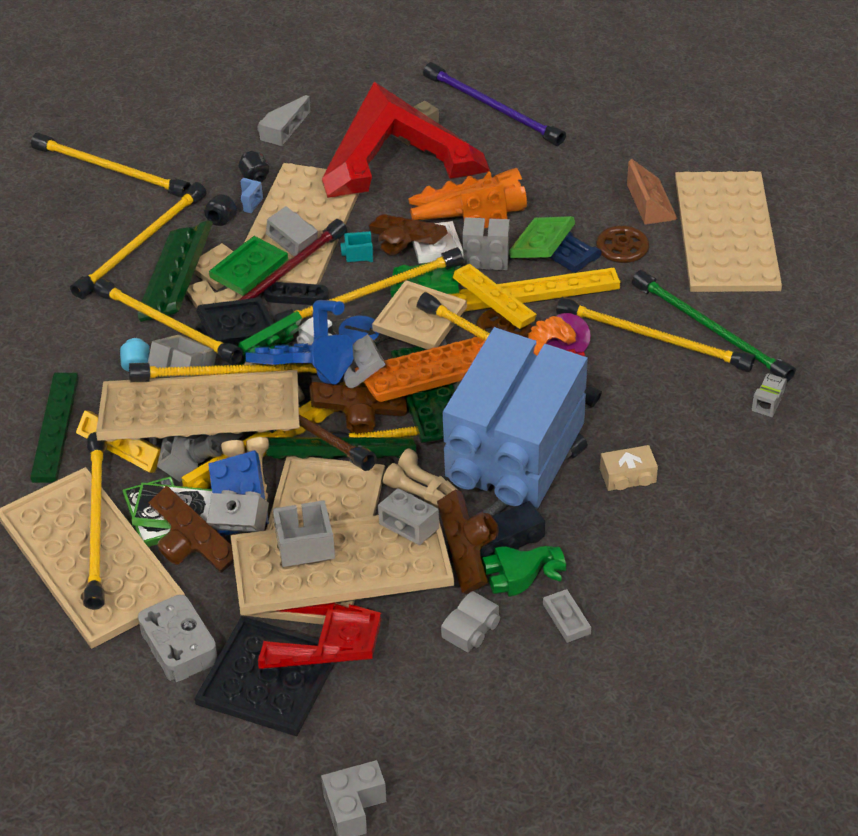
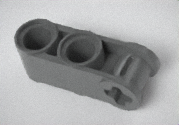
(210, 445)

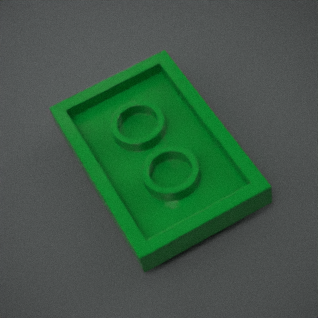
(248, 265)
(437, 279)
(278, 333)

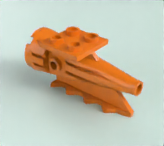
(473, 198)

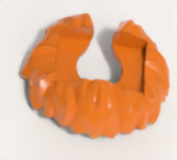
(551, 328)

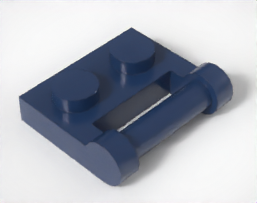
(574, 253)

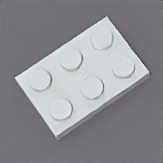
(427, 252)

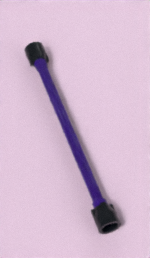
(551, 134)

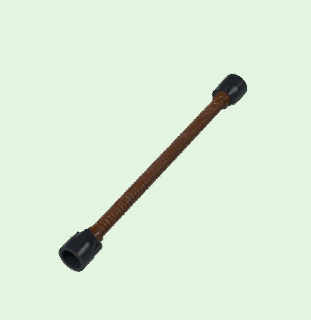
(358, 455)

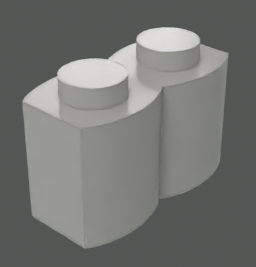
(470, 622)

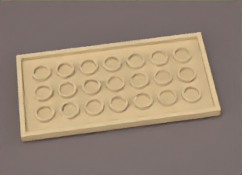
(304, 193)
(727, 232)
(199, 405)
(347, 495)
(55, 538)
(366, 565)

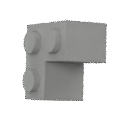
(350, 792)

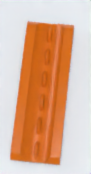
(423, 370)

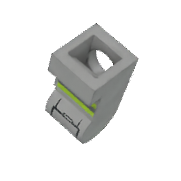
(770, 392)

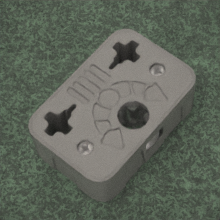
(177, 637)

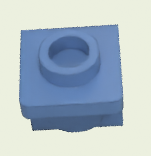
(251, 194)

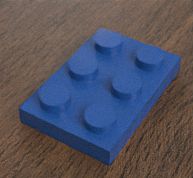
(239, 475)

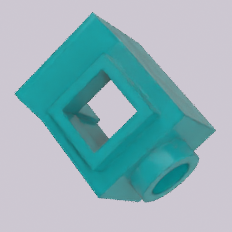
(357, 247)

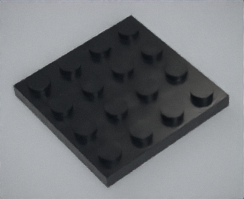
(266, 696)

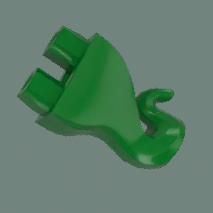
(520, 568)

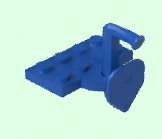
(327, 353)

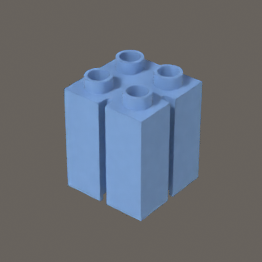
(514, 418)

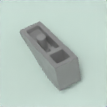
(283, 121)

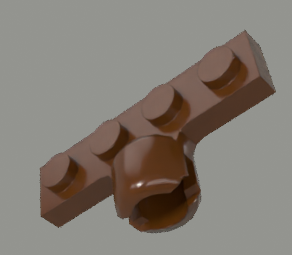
(400, 231)
(356, 403)
(189, 533)
(466, 539)

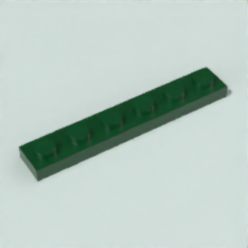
(54, 428)
(314, 446)

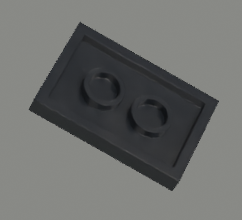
(234, 320)

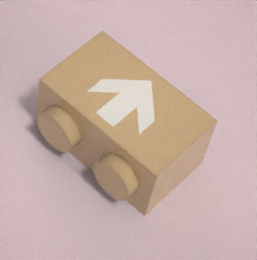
(628, 468)

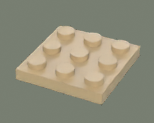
(409, 324)

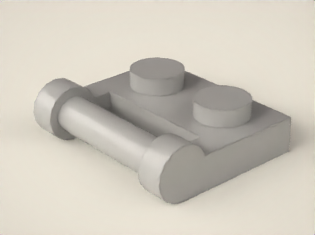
(367, 359)

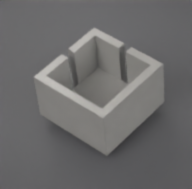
(489, 250)
(179, 352)
(307, 543)

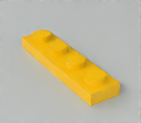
(494, 296)
(135, 451)

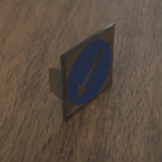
(358, 326)

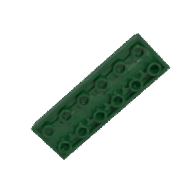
(175, 269)
(428, 405)

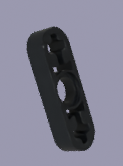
(281, 287)

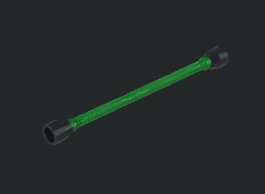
(647, 284)

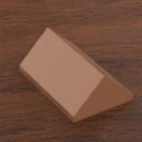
(649, 195)

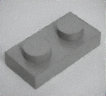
(567, 615)

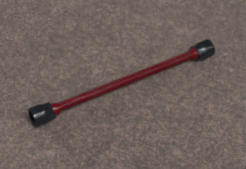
(332, 232)

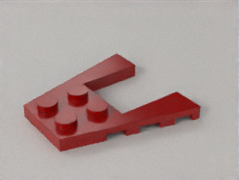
(345, 636)

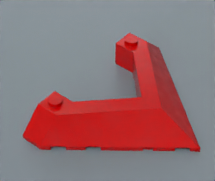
(375, 121)

